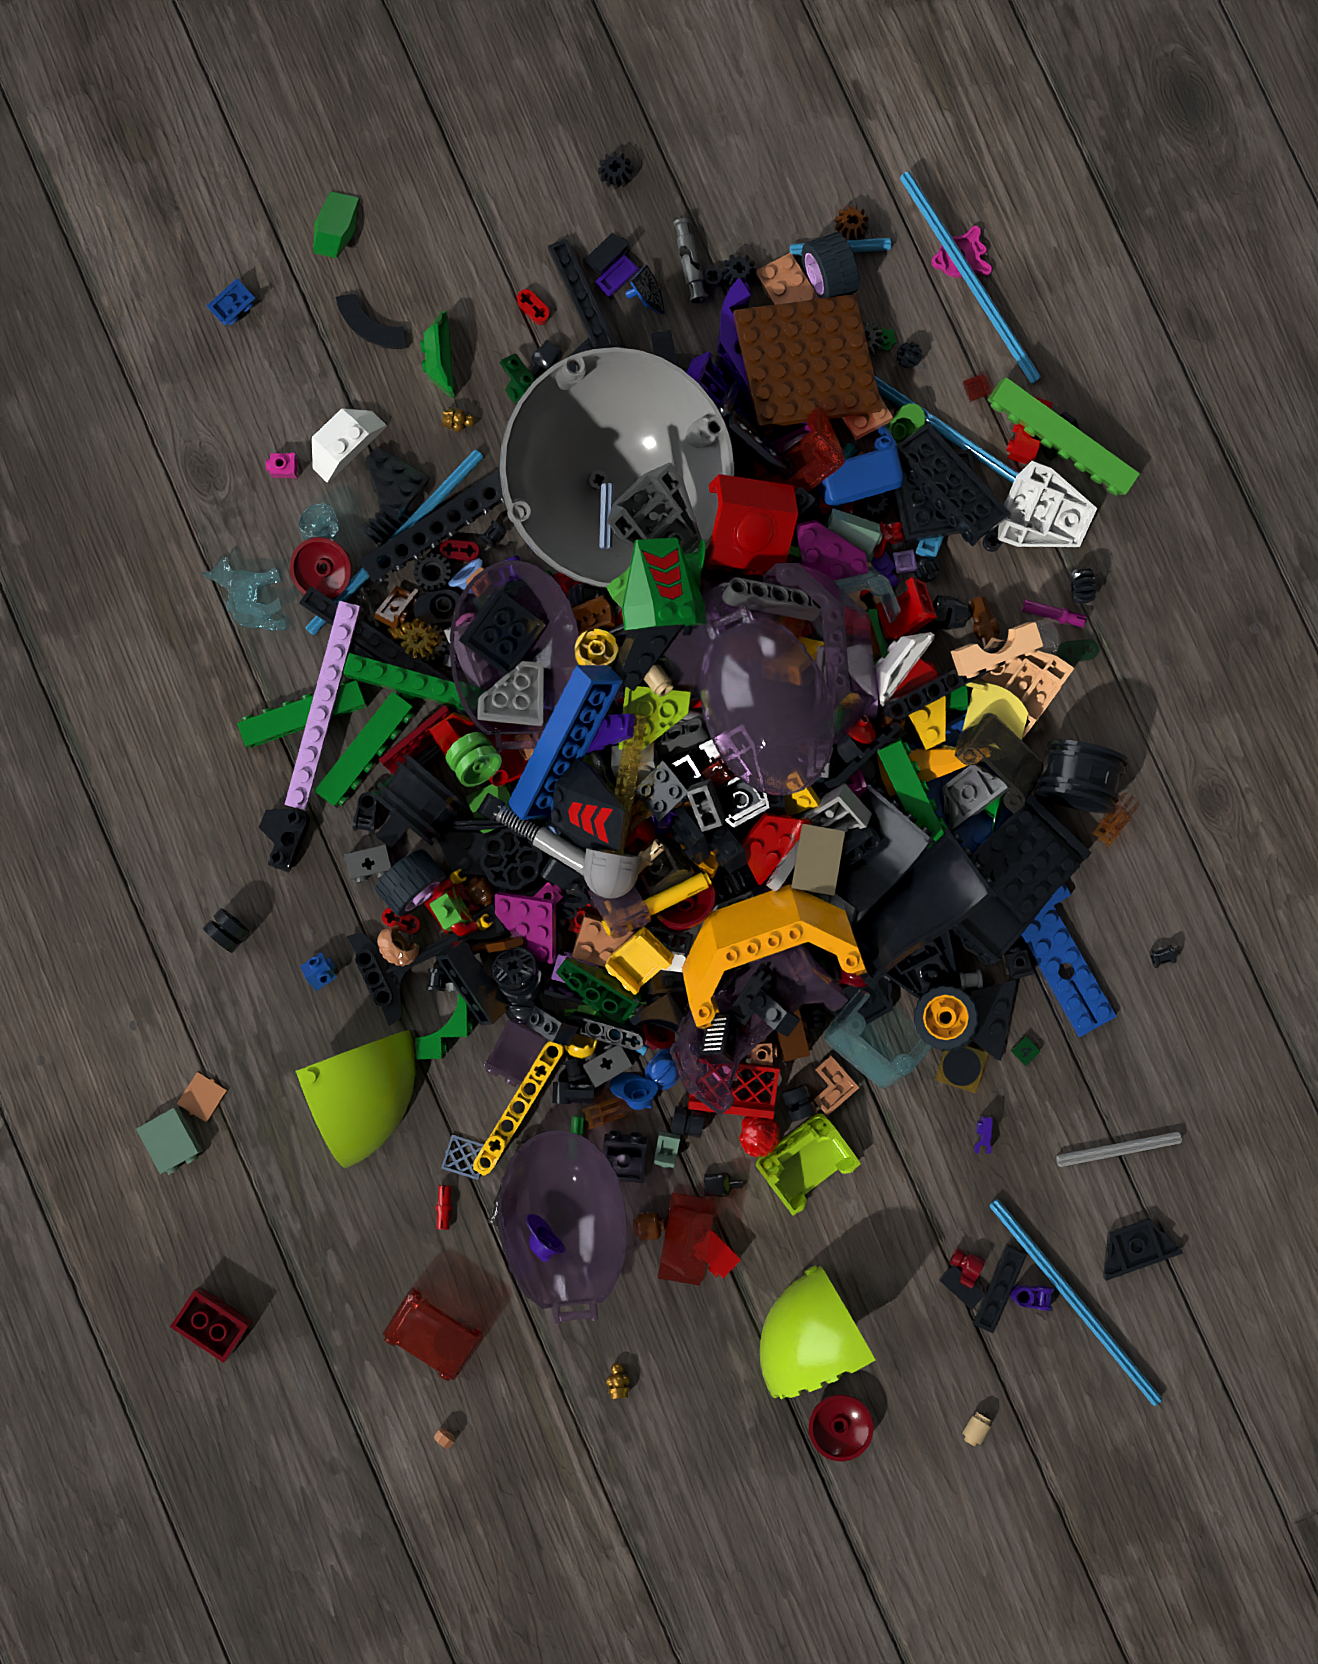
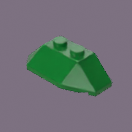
(438, 354)

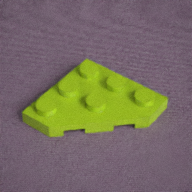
(659, 711)

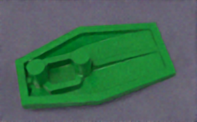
(335, 224)

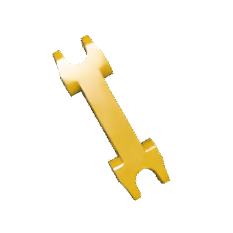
(499, 1133)

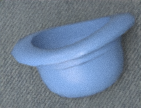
(459, 578)

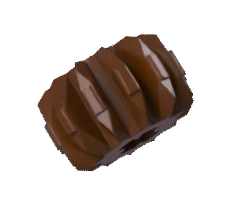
(853, 229)

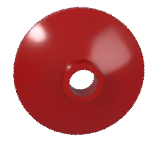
(863, 731)

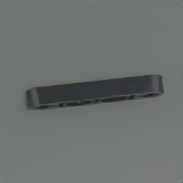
(605, 1033)

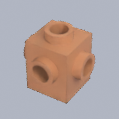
(765, 1057)

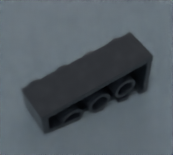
(640, 652)

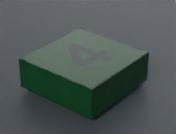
(1025, 1051)

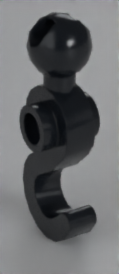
(569, 906)

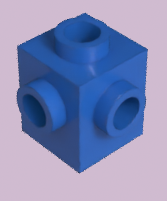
(319, 971)

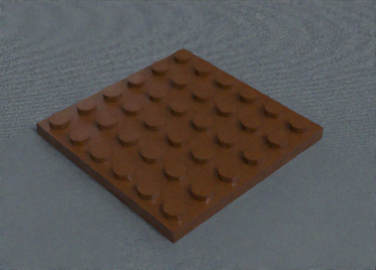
(806, 359)

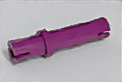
(1054, 613)

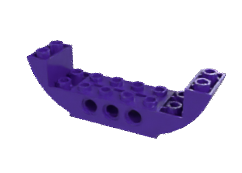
(728, 343)

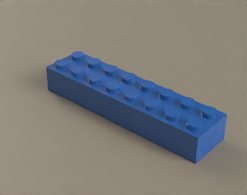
(564, 738)

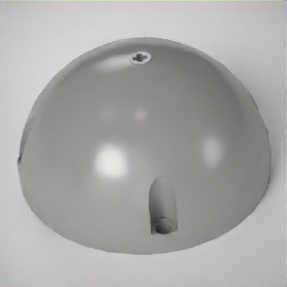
(609, 423)

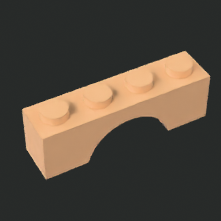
(1021, 640)

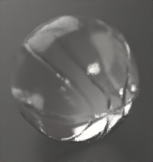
(1049, 635)

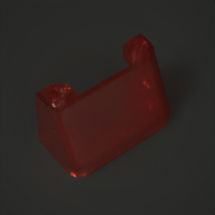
(813, 456)
(431, 1335)

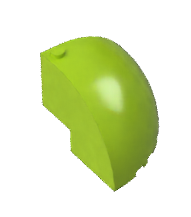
(361, 1095)
(809, 1338)

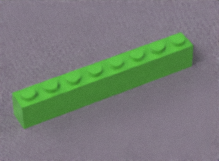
(1063, 437)

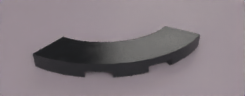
(367, 328)

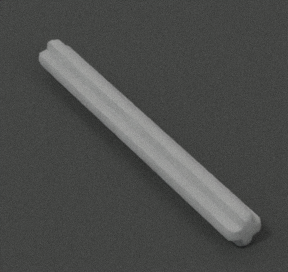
(1118, 1149)

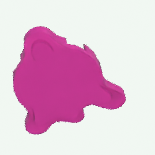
(970, 248)

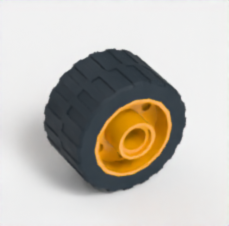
(930, 1014)

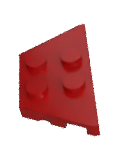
(770, 842)

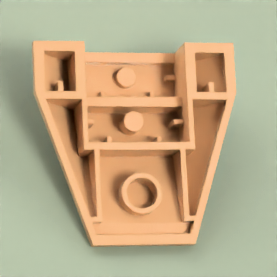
(1031, 679)

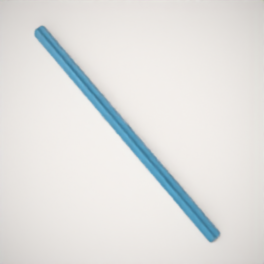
(970, 277)
(950, 433)
(422, 512)
(1076, 1303)

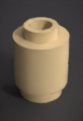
(658, 680)
(976, 1429)

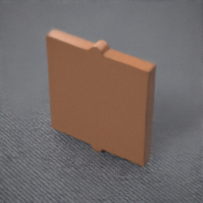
(202, 1097)

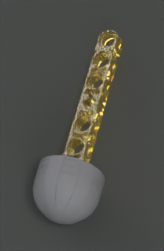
(611, 871)

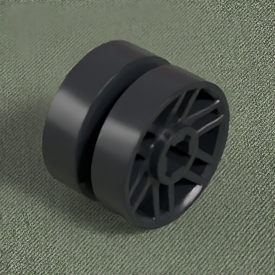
(227, 930)

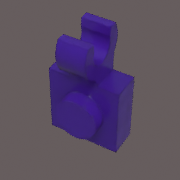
(885, 567)
(984, 1129)

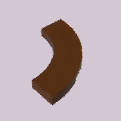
(497, 945)

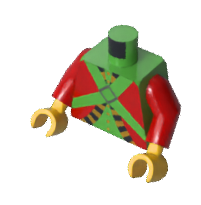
(452, 910)

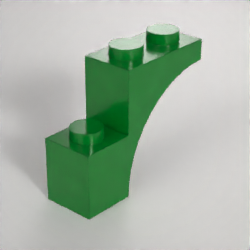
(458, 1026)

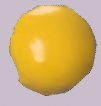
(581, 1046)

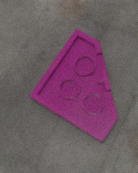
(829, 551)
(531, 919)

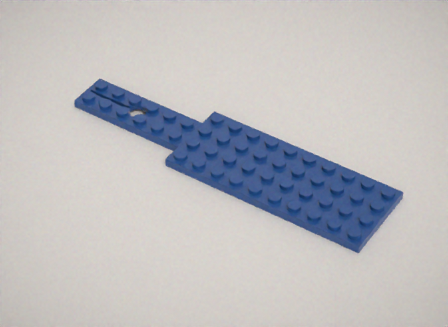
(1046, 935)

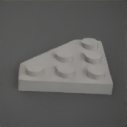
(515, 697)

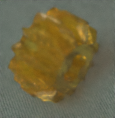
(422, 645)

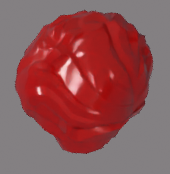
(759, 1136)

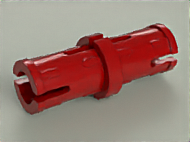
(443, 1207)

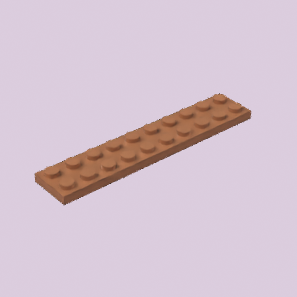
(787, 283)

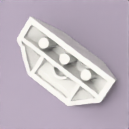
(343, 440)
(899, 662)

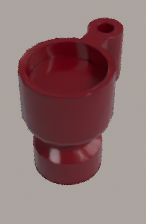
(971, 1266)

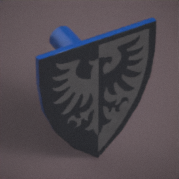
(647, 289)

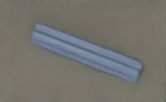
(607, 498)

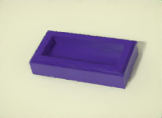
(616, 276)

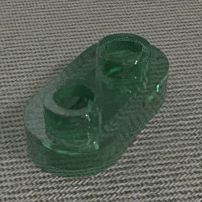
(1078, 651)

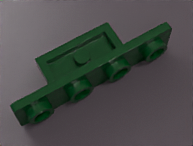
(520, 377)

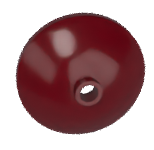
(307, 566)
(700, 908)
(843, 1442)

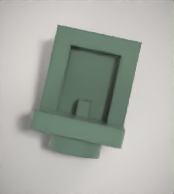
(666, 1149)

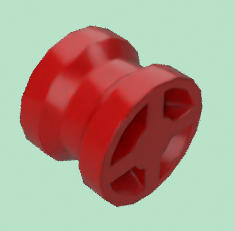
(895, 531)

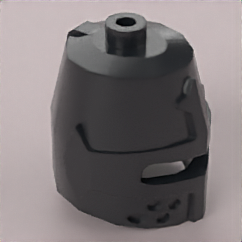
(950, 613)

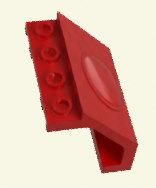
(750, 525)

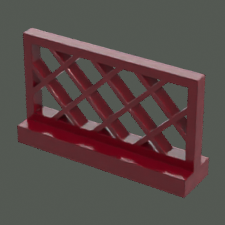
(414, 742)

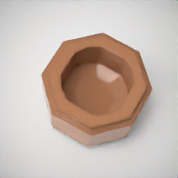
(444, 1438)

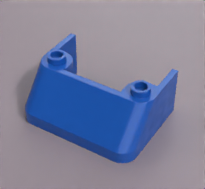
(865, 474)

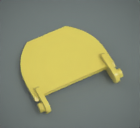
(995, 700)

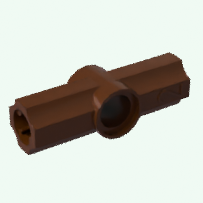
(984, 624)

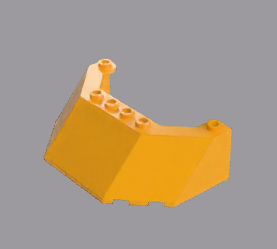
(760, 929)

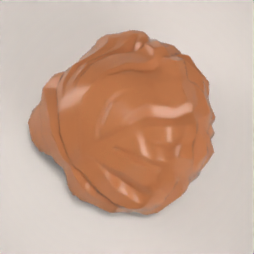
(395, 948)

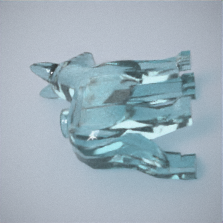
(243, 591)

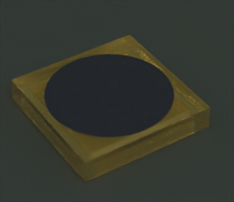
(961, 1068)

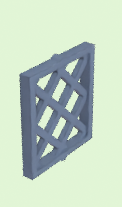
(448, 1152)

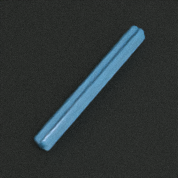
(861, 245)

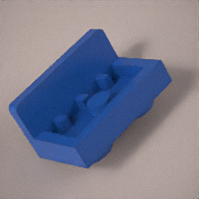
(231, 302)

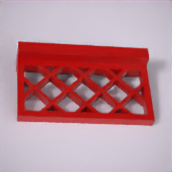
(748, 1105)

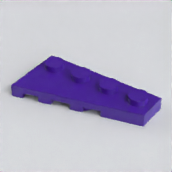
(612, 731)

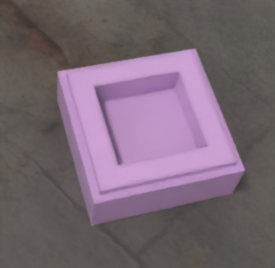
(904, 561)

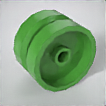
(473, 759)

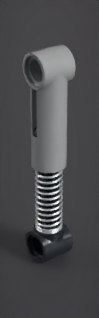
(542, 838)

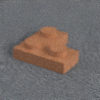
(839, 1085)

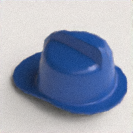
(662, 1070)
(634, 1090)

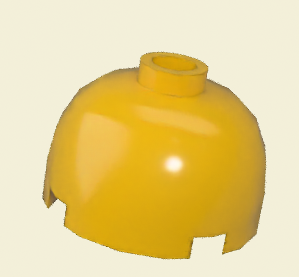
(596, 648)

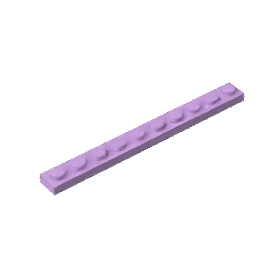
(322, 705)

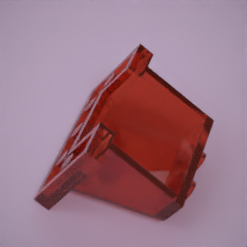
(686, 1239)

